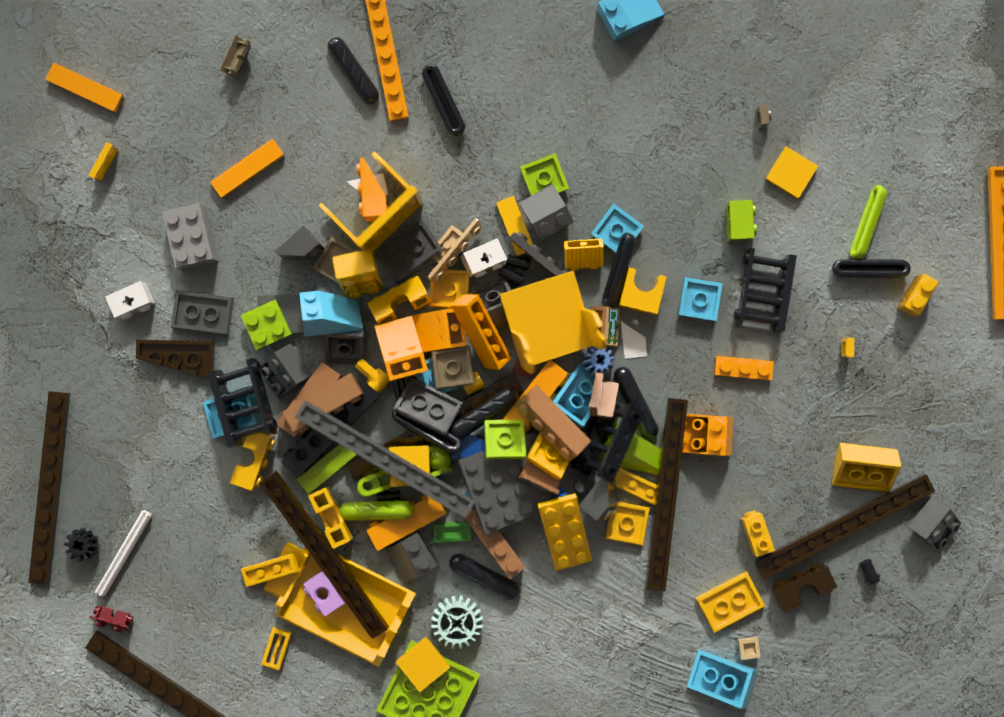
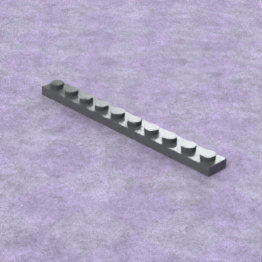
(384, 459)

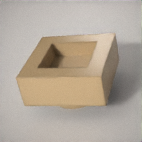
(749, 648)

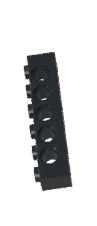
(291, 458)

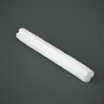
(123, 553)

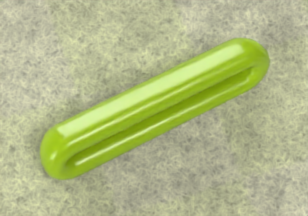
(868, 222)
(376, 510)

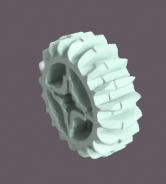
(469, 634)

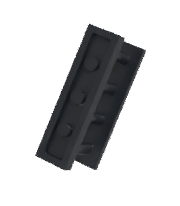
(781, 301)
(223, 400)
(615, 453)

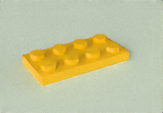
(565, 532)

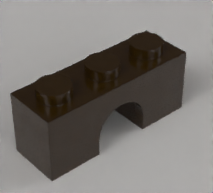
(788, 590)

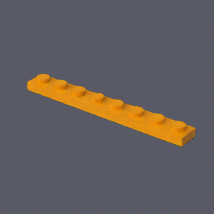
(387, 60)

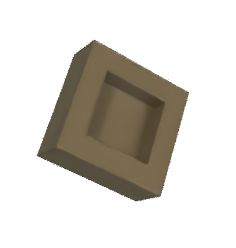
(763, 116)

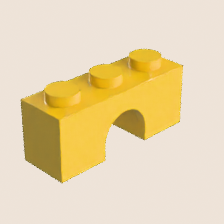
(411, 291)
(249, 476)
(328, 509)

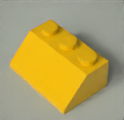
(865, 467)

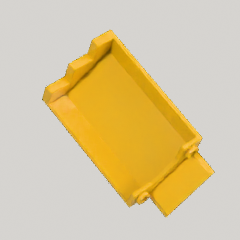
(340, 625)

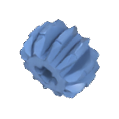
(604, 364)

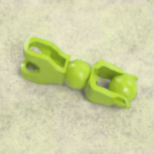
(438, 461)

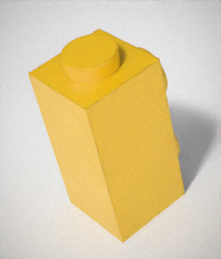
(757, 533)

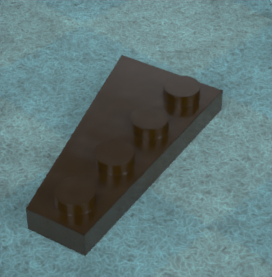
(181, 355)

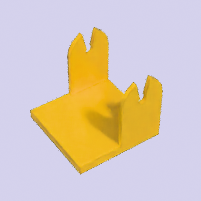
(391, 218)
(550, 320)

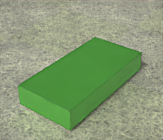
(452, 532)

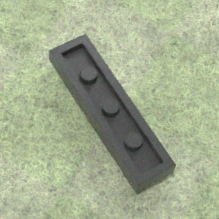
(535, 253)

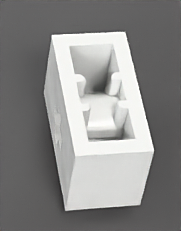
(491, 251)
(119, 300)

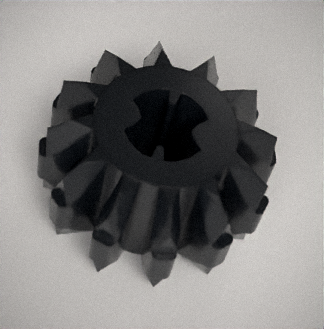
(78, 537)

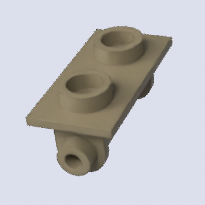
(235, 56)

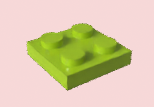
(543, 173)
(266, 324)
(504, 439)

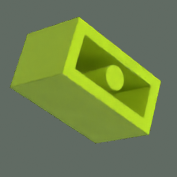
(740, 220)

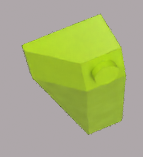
(640, 455)

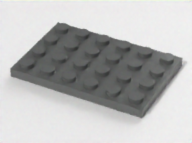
(504, 497)

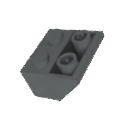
(284, 371)
(935, 524)

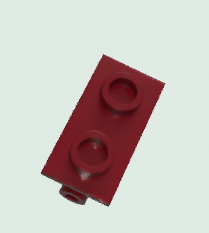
(104, 617)

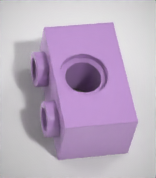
(323, 605)

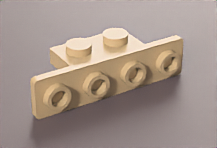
(453, 243)

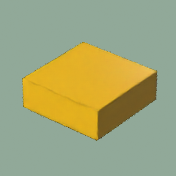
(847, 347)

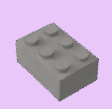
(189, 236)

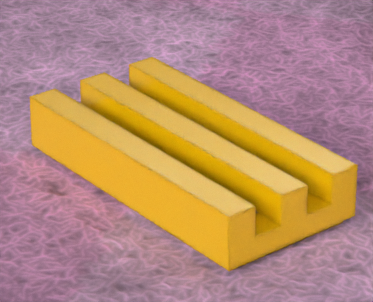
(103, 162)
(281, 633)

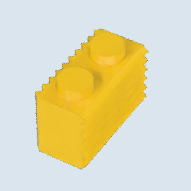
(583, 254)
(918, 295)

